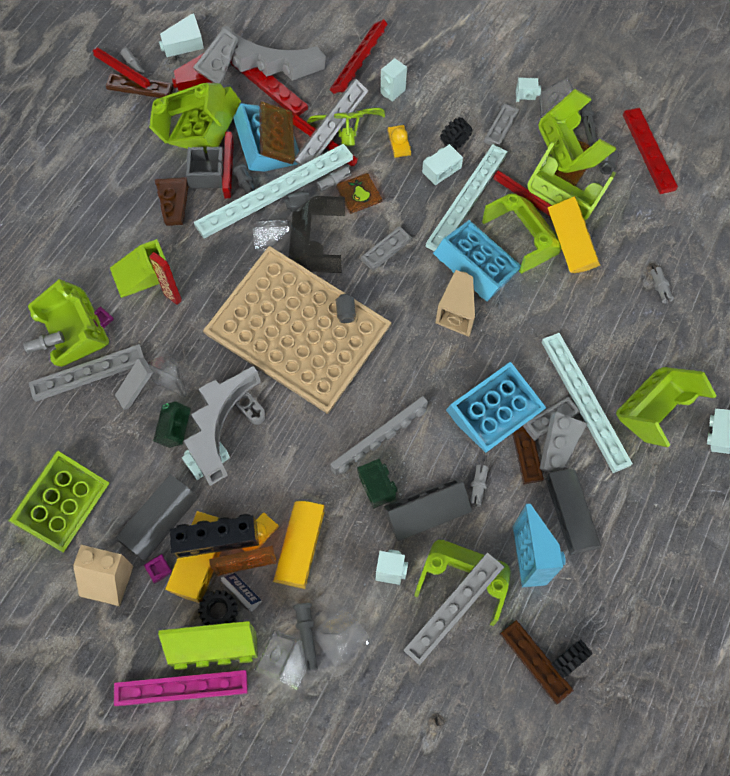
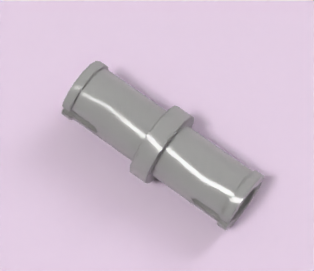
(132, 61)
(333, 179)
(661, 285)
(44, 342)
(478, 485)

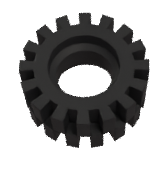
(456, 133)
(216, 597)
(572, 658)

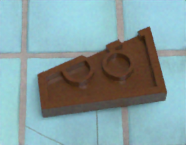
(173, 199)

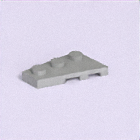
(217, 57)
(560, 441)

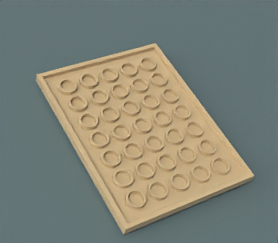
(290, 329)

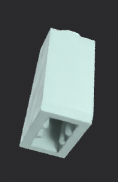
(181, 37)

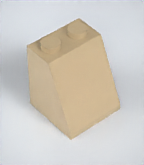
(457, 304)
(101, 575)

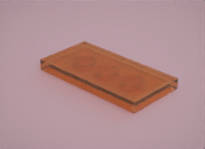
(276, 133)

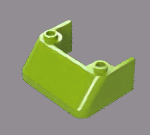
(205, 94)
(560, 124)
(555, 189)
(544, 237)
(658, 398)
(446, 553)

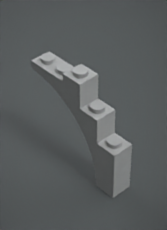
(271, 61)
(210, 419)

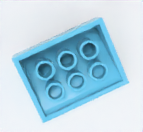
(248, 129)
(479, 256)
(496, 407)
(536, 549)

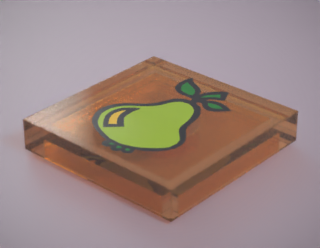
(359, 193)

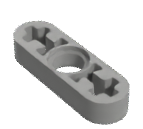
(256, 407)

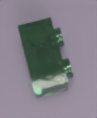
(172, 424)
(376, 483)

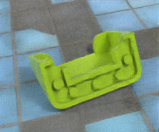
(69, 310)

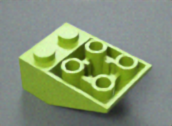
(135, 270)

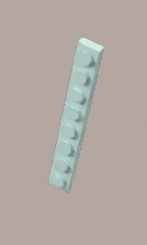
(467, 196)
(586, 403)

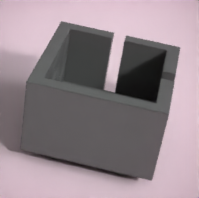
(204, 173)

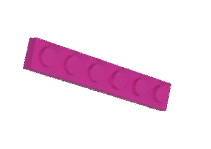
(180, 688)

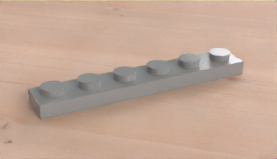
(331, 125)
(85, 373)
(374, 440)
(453, 608)

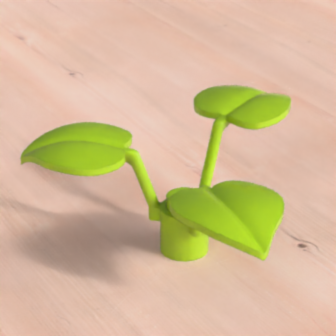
(348, 134)

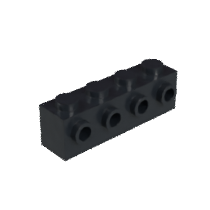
(214, 536)

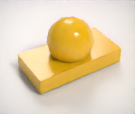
(399, 141)
(266, 528)

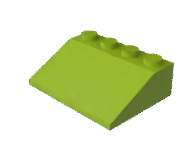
(198, 129)
(58, 501)
(209, 644)

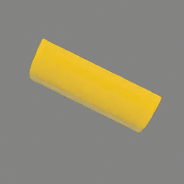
(573, 236)
(299, 544)
(192, 573)

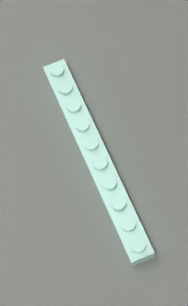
(273, 191)

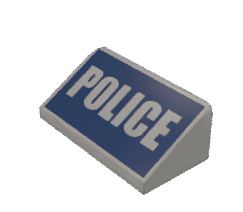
(241, 591)

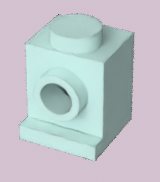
(527, 89)

